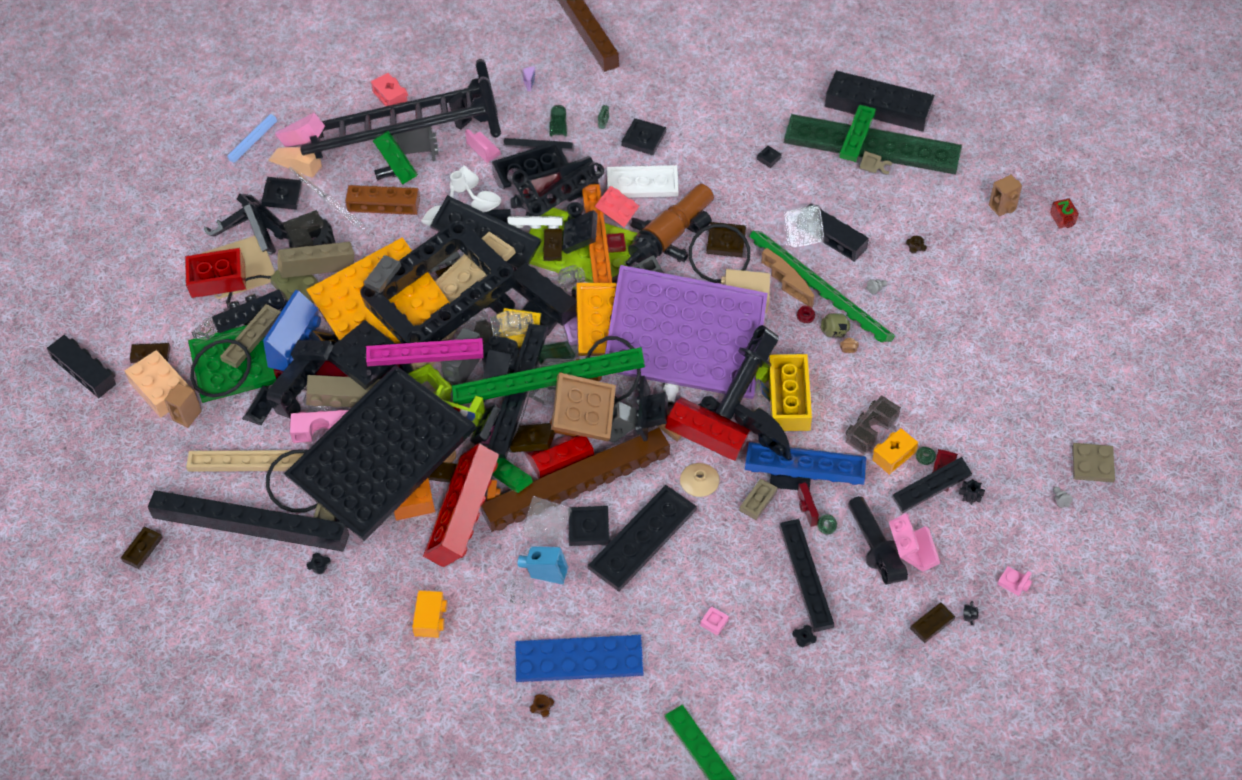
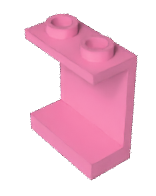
(914, 546)

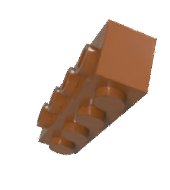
(382, 199)

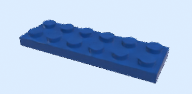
(807, 464)
(579, 658)

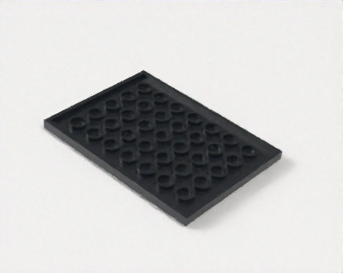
(380, 452)

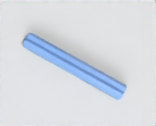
(247, 142)

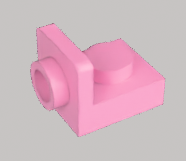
(1015, 581)

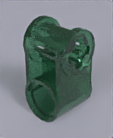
(558, 121)

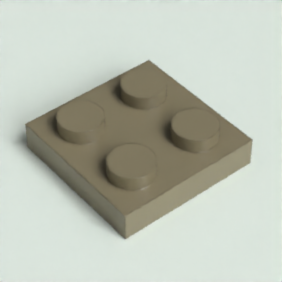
(1093, 462)

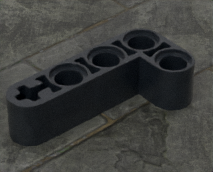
(289, 384)

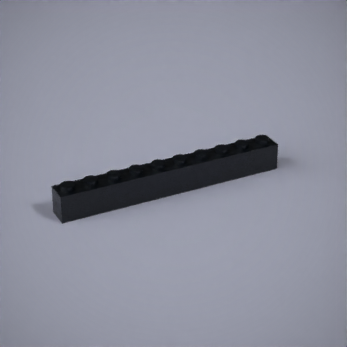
(248, 520)

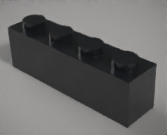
(842, 237)
(545, 294)
(82, 366)

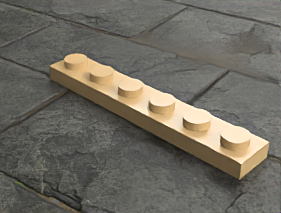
(239, 460)

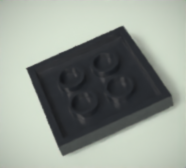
(350, 354)

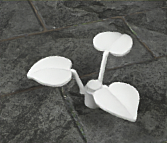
(461, 181)

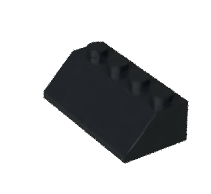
(535, 162)

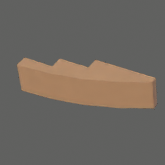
(791, 281)

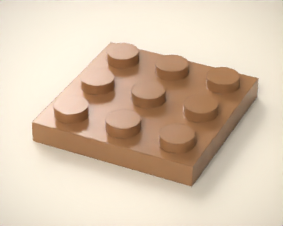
(583, 407)

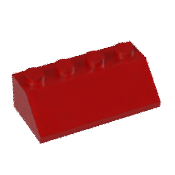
(707, 428)

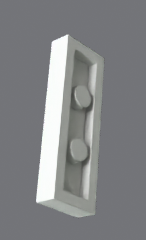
(535, 221)

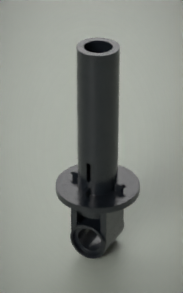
(755, 356)
(883, 553)

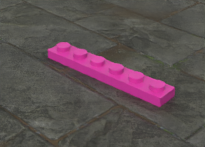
(424, 352)

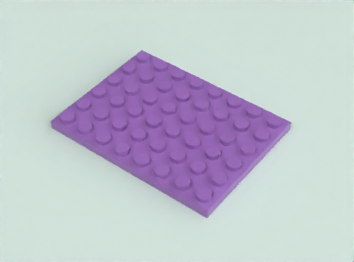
(685, 327)

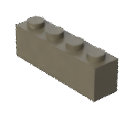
(314, 259)
(334, 391)

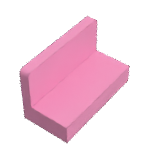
(482, 145)

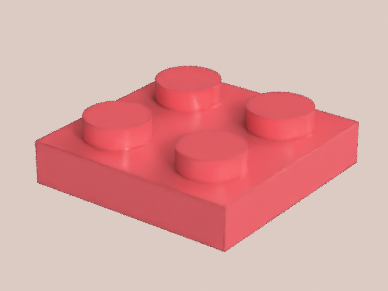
(617, 206)

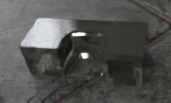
(880, 413)

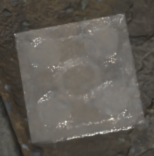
(803, 226)
(546, 521)

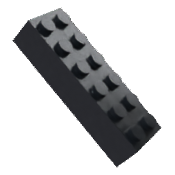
(892, 102)

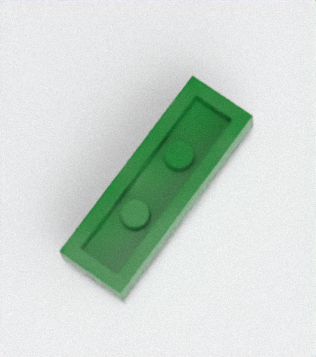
(395, 157)
(511, 475)

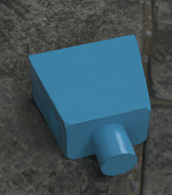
(545, 564)

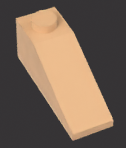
(293, 158)

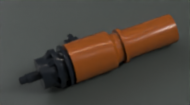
(668, 226)

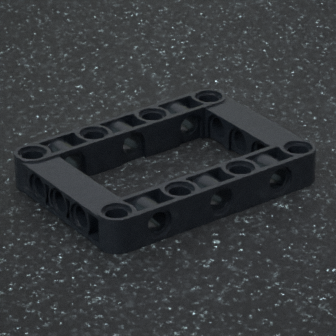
(424, 258)

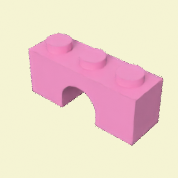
(305, 424)

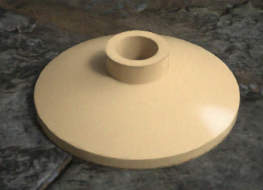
(699, 486)

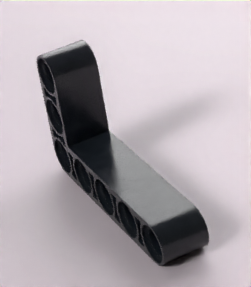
(554, 189)

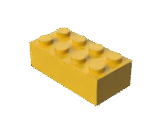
(790, 391)

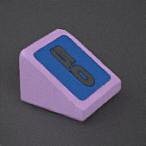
(529, 77)

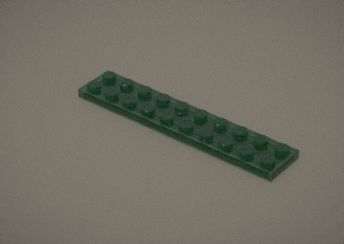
(892, 146)

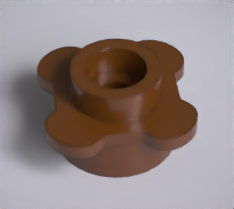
(542, 699)

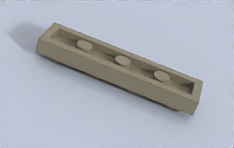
(251, 336)

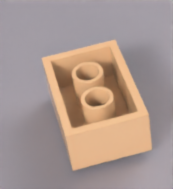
(153, 380)

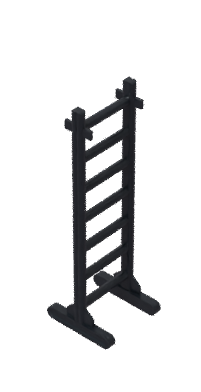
(479, 104)

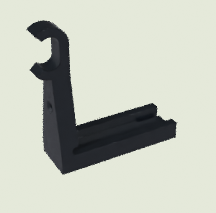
(246, 213)

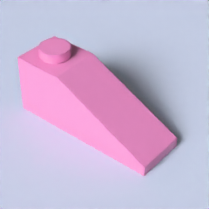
(300, 131)

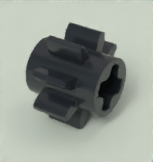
(971, 491)

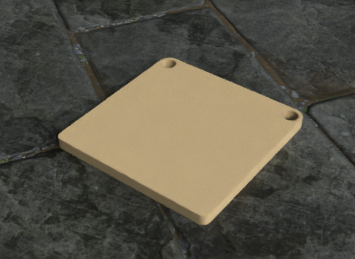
(255, 262)

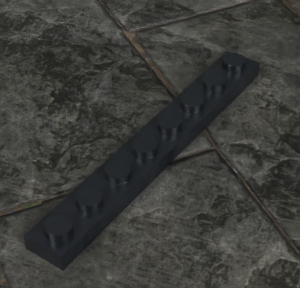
(514, 403)

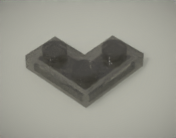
(299, 228)

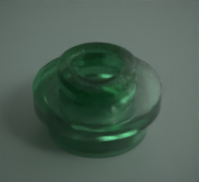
(925, 460)
(831, 521)

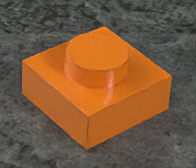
(493, 491)

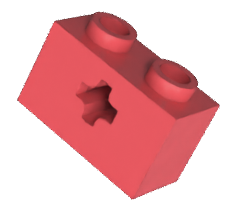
(388, 90)

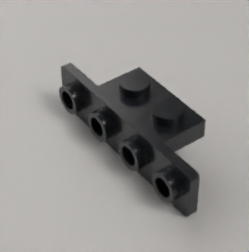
(243, 312)
(651, 409)

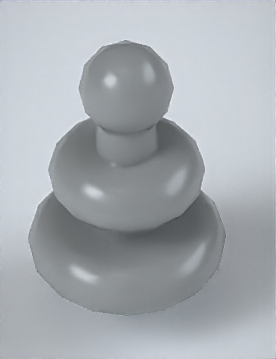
(874, 286)
(1063, 499)

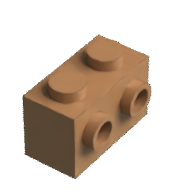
(1005, 195)
(183, 405)

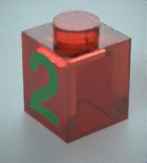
(1064, 213)

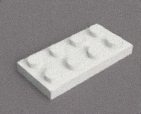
(644, 180)

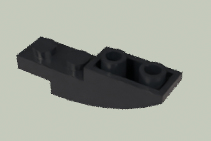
(768, 429)

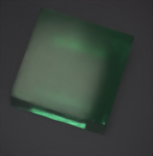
(603, 117)

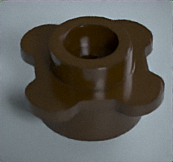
(916, 240)

